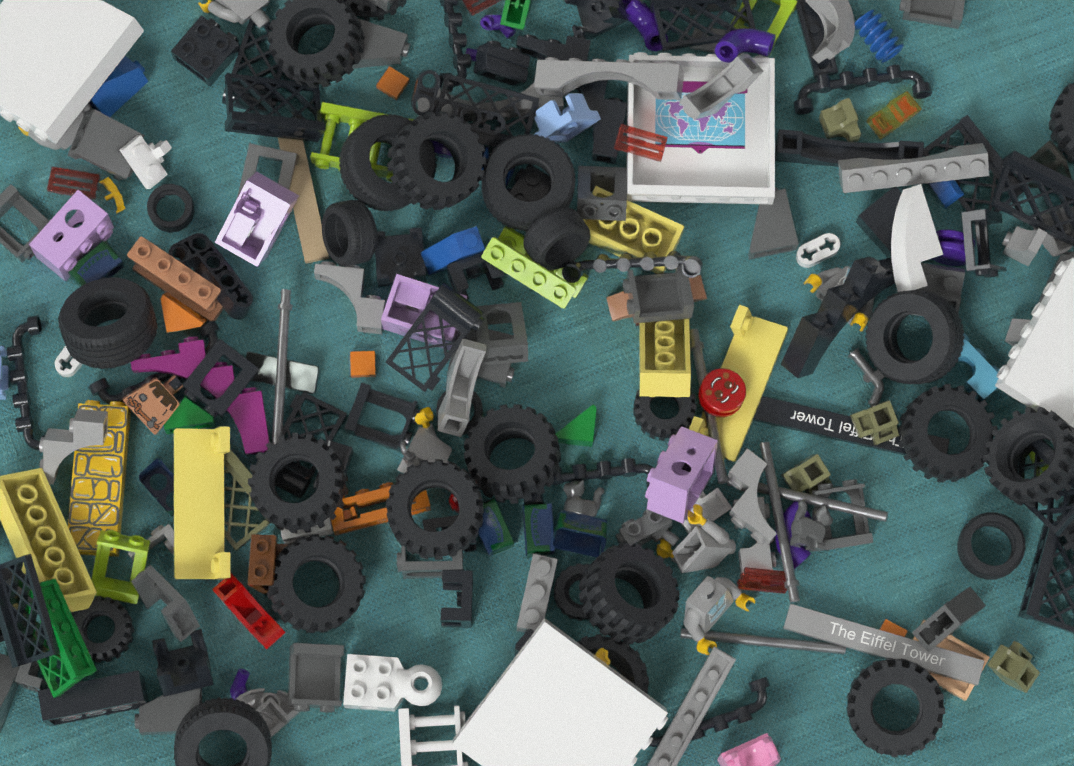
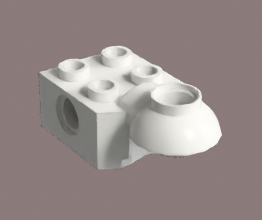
(383, 683)

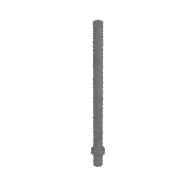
(285, 308)
(697, 346)
(820, 501)
(791, 581)
(769, 641)

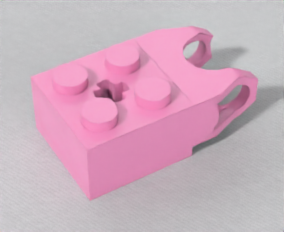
(755, 752)

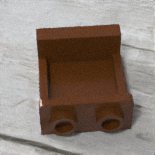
(262, 561)

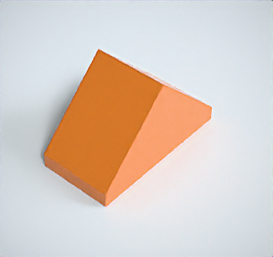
(178, 315)

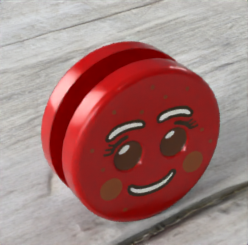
(722, 392)

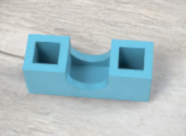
(983, 374)

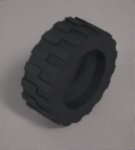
(561, 592)

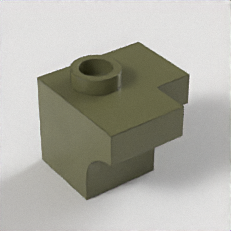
(840, 121)
(878, 421)
(807, 475)
(1014, 666)

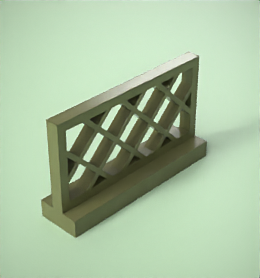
(241, 475)

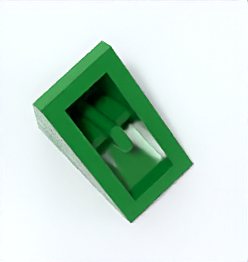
(515, 13)
(188, 417)
(580, 430)

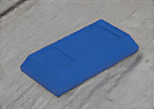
(947, 191)

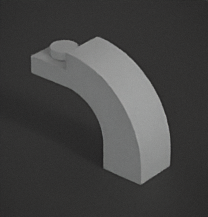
(838, 27)

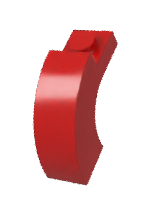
(248, 611)

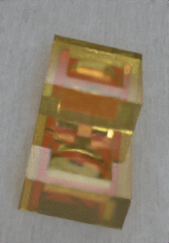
(893, 115)

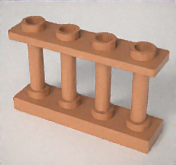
(175, 279)

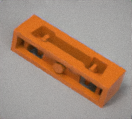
(366, 498)

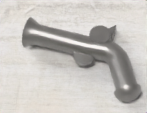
(869, 376)

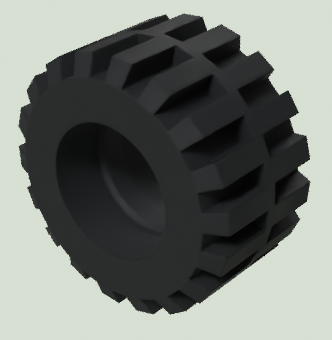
(663, 427)
(121, 636)

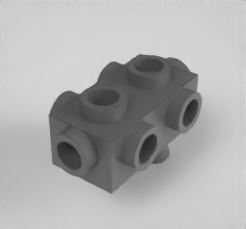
(646, 528)

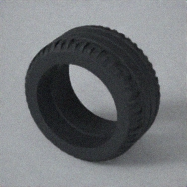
(349, 232)
(557, 238)
(1007, 526)

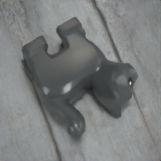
(574, 503)
(810, 531)

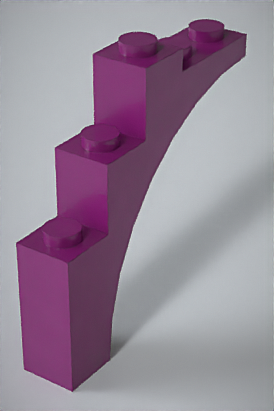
(247, 408)

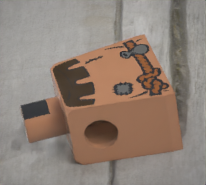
(154, 402)

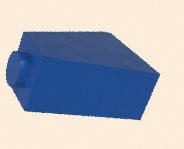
(119, 87)
(452, 249)

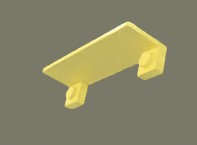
(752, 357)
(200, 503)

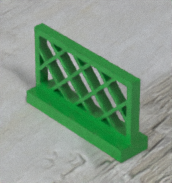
(73, 651)

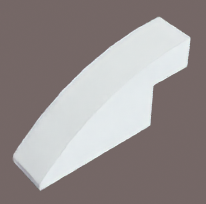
(912, 239)

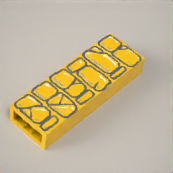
(100, 481)

